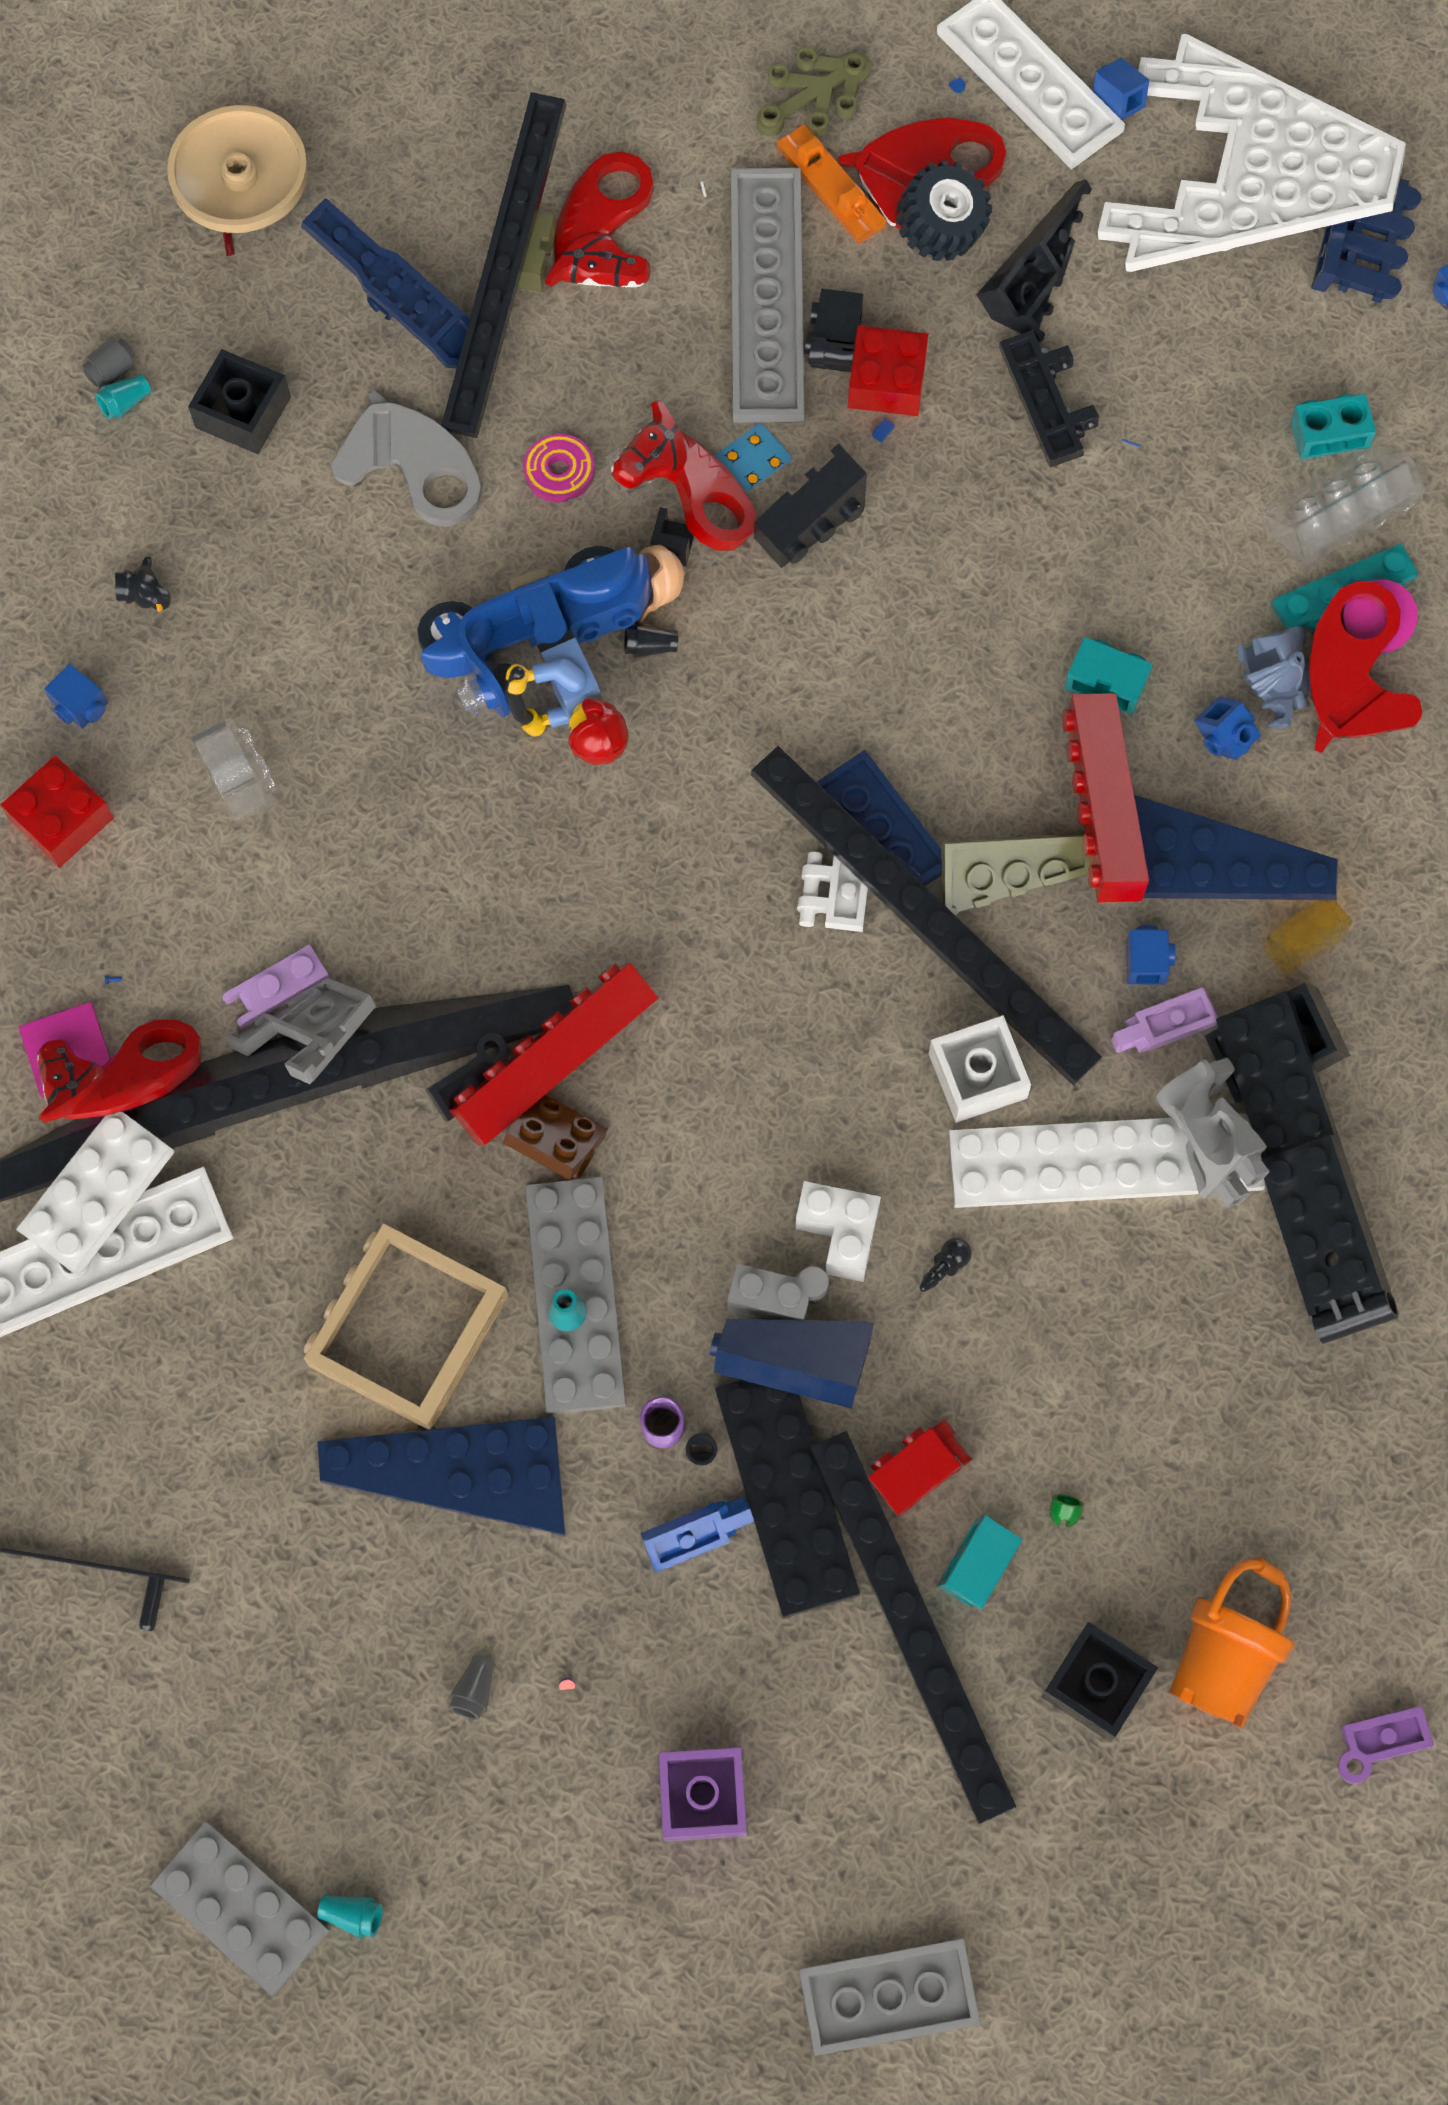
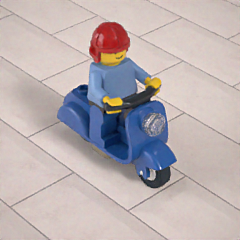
(590, 598)

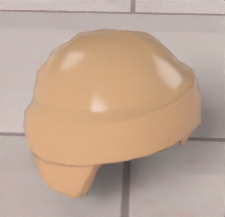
(666, 577)

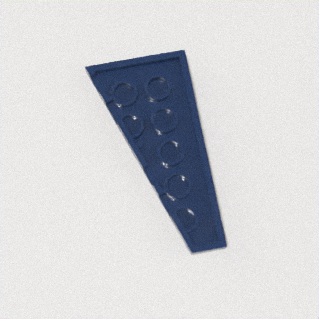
(1213, 860)
(474, 1470)

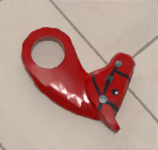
(588, 219)
(699, 477)

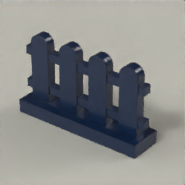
(1356, 245)

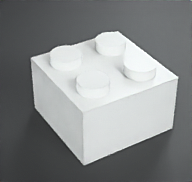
(979, 1069)

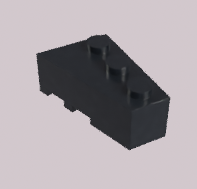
(814, 511)

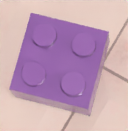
(702, 1794)

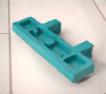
(1307, 603)

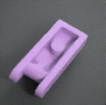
(277, 984)

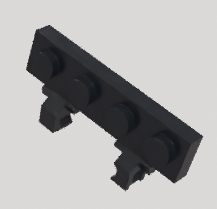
(1034, 375)

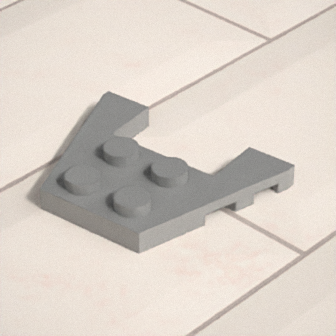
(318, 1018)

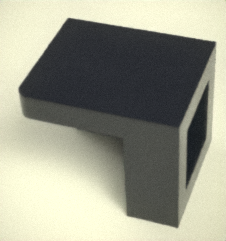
(672, 536)

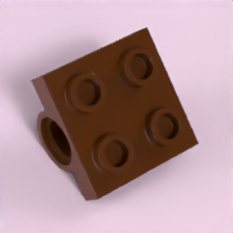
(556, 1137)

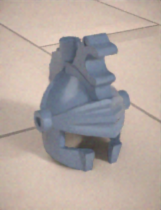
(1278, 673)

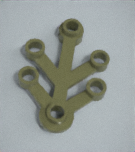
(816, 89)

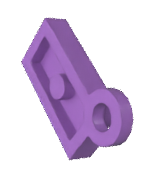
(1383, 1739)

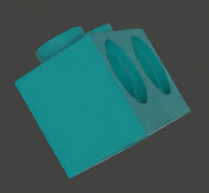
(1334, 433)

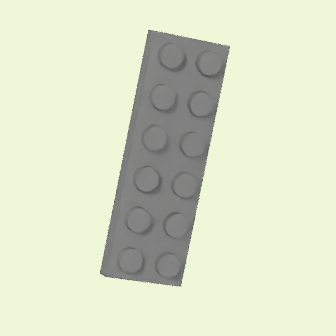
(574, 1254)

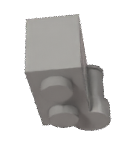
(775, 1295)

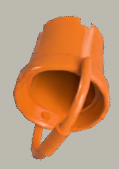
(1230, 1653)

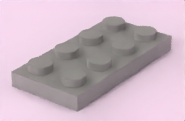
(239, 1908)
(889, 1997)

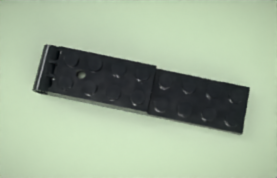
(1307, 1169)

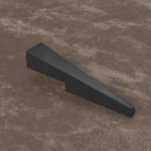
(1022, 285)

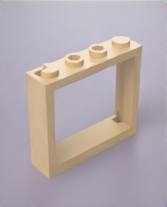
(457, 1361)

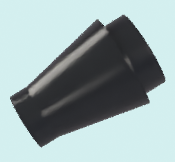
(648, 640)

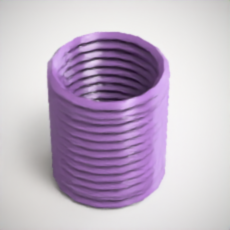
(661, 1403)

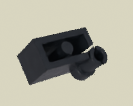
(835, 329)

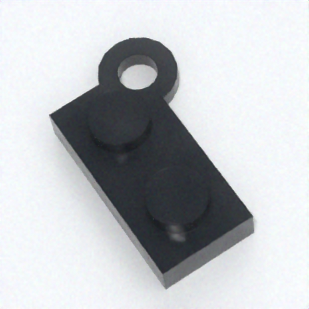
(470, 1073)

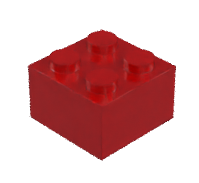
(888, 370)
(57, 811)

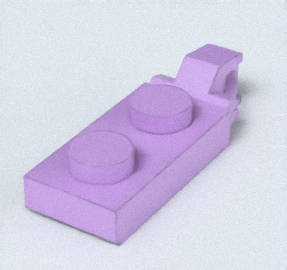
(1167, 1022)

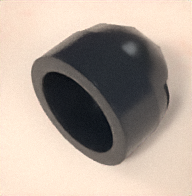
(701, 1458)

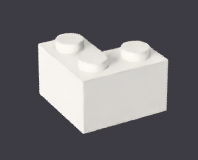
(845, 1217)

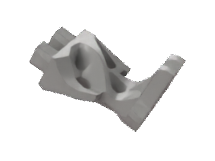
(1212, 1152)

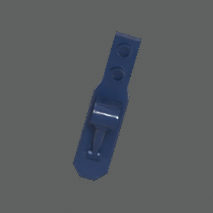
(391, 283)

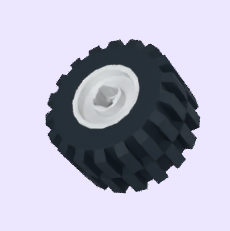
(943, 210)

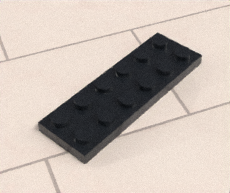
(787, 1497)

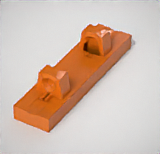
(831, 184)

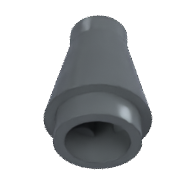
(473, 1689)

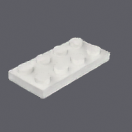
(95, 1191)

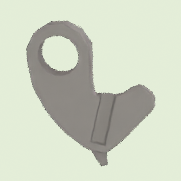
(422, 448)

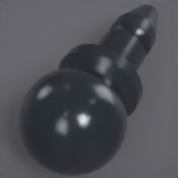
(953, 1256)

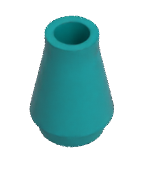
(121, 396)
(568, 1318)
(353, 1914)

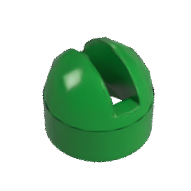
(1065, 1508)

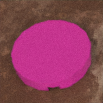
(1366, 619)

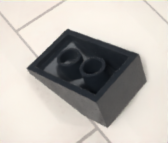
(1318, 1026)

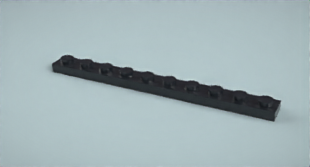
(504, 265)
(913, 1628)

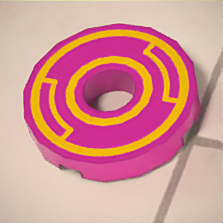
(554, 449)

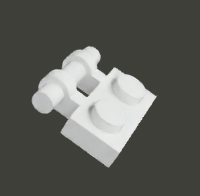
(846, 895)

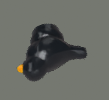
(141, 588)

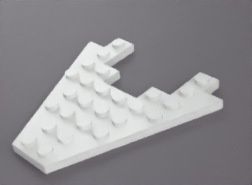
(1282, 169)

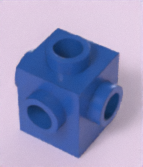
(1227, 728)

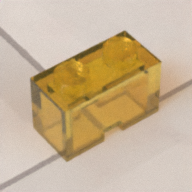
(1307, 935)

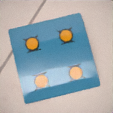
(753, 456)

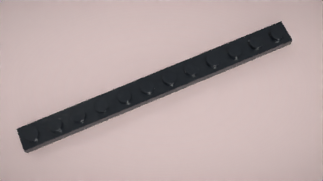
(926, 916)

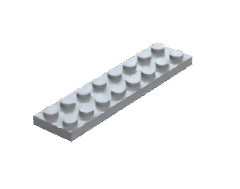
(767, 295)

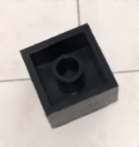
(239, 401)
(1099, 1682)

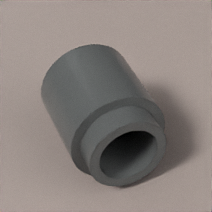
(108, 362)

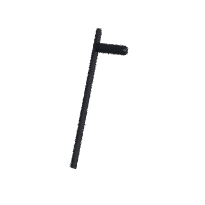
(153, 1590)

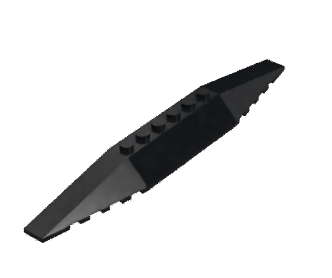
(244, 1087)

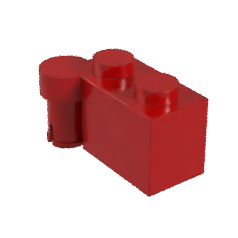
(919, 1467)

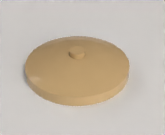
(237, 169)

